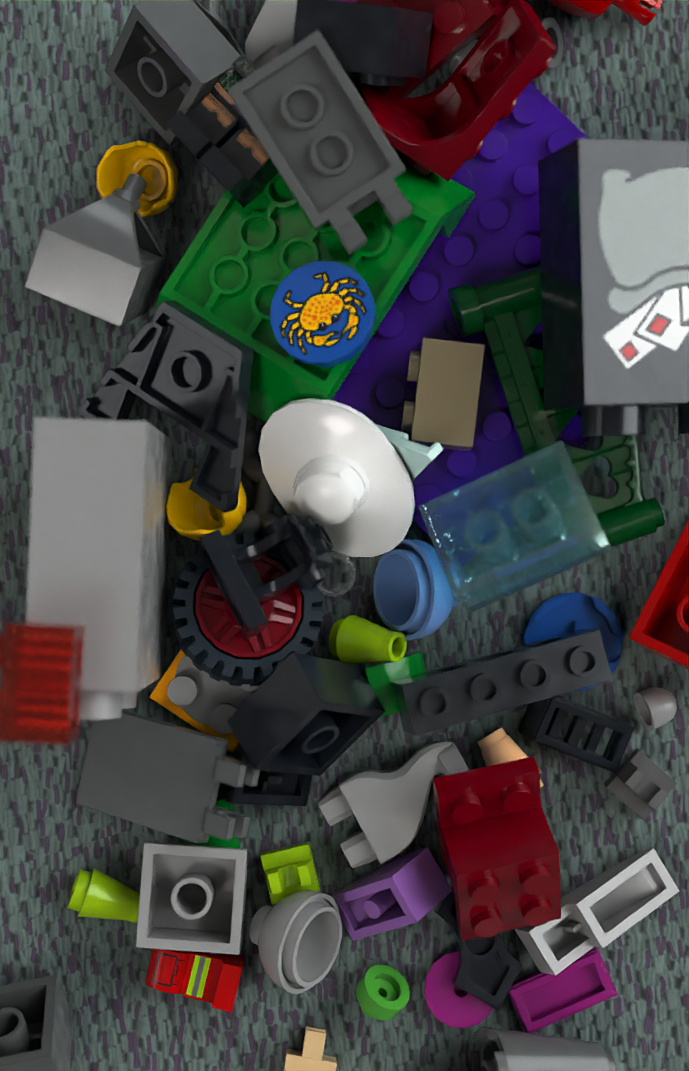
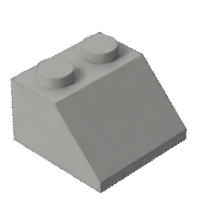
(192, 898)

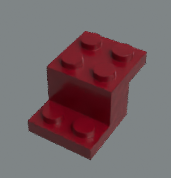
(498, 848)

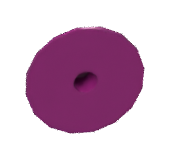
(447, 1000)

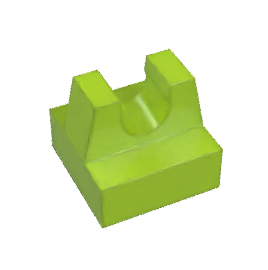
(289, 870)

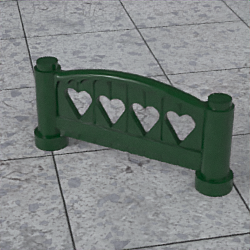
(507, 315)

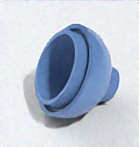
(412, 590)

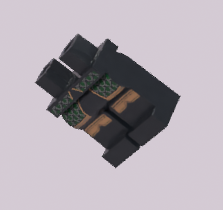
(223, 139)

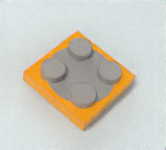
(200, 699)

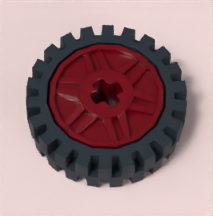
(213, 636)

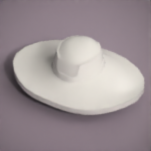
(340, 473)

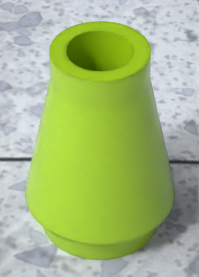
(362, 641)
(103, 897)

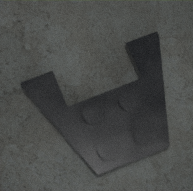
(194, 378)

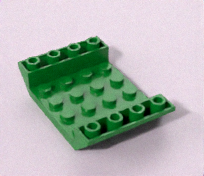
(250, 250)

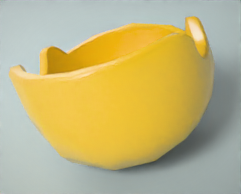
(147, 161)
(196, 517)

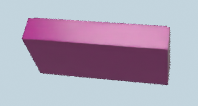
(547, 998)

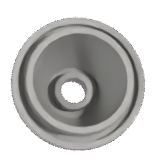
(298, 939)

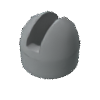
(655, 707)

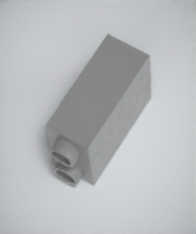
(102, 550)

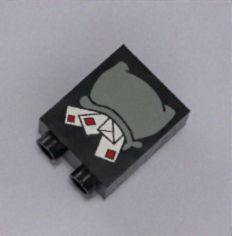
(615, 281)

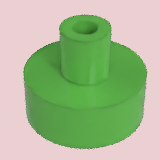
(382, 992)

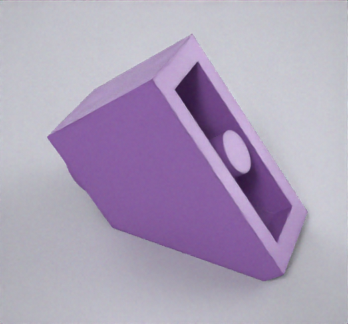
(392, 895)

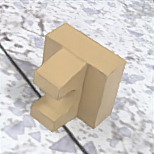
(311, 1056)

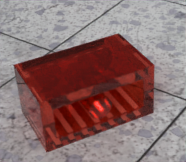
(41, 682)

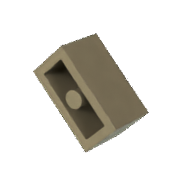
(445, 393)

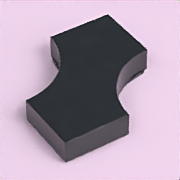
(483, 963)

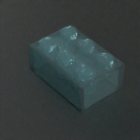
(514, 527)

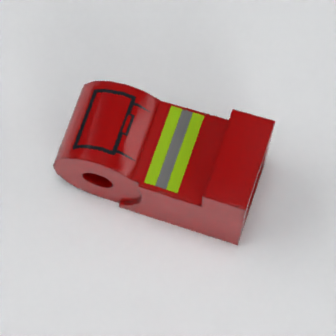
(196, 975)

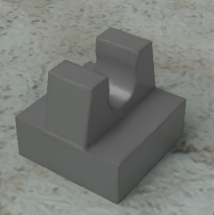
(640, 784)

